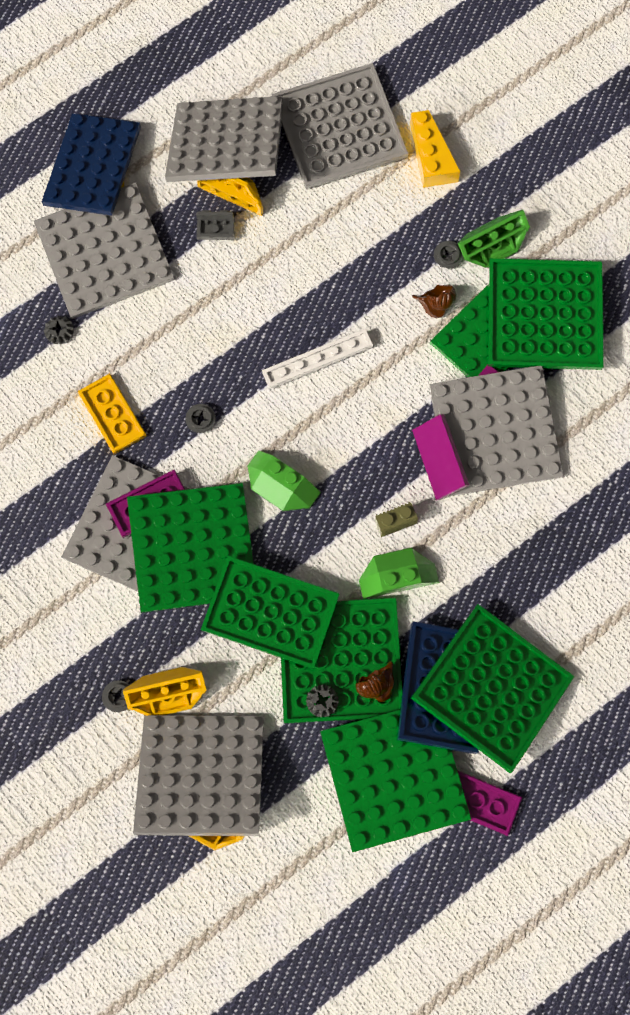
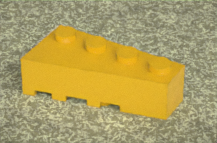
(432, 153)

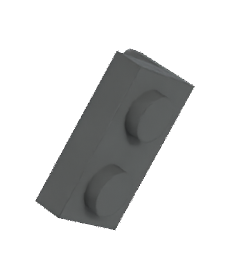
(215, 225)

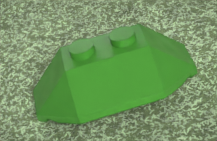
(495, 239)
(280, 483)
(397, 573)

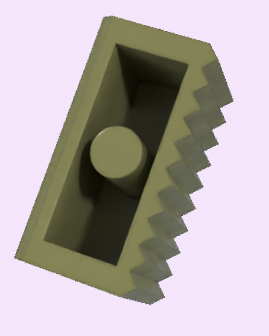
(396, 519)

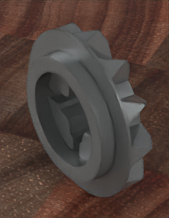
(449, 247)
(64, 335)
(196, 411)
(109, 700)
(331, 703)

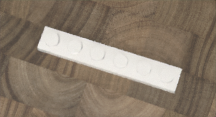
(317, 358)

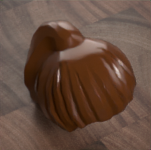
(437, 300)
(377, 684)

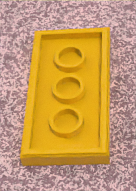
(112, 413)

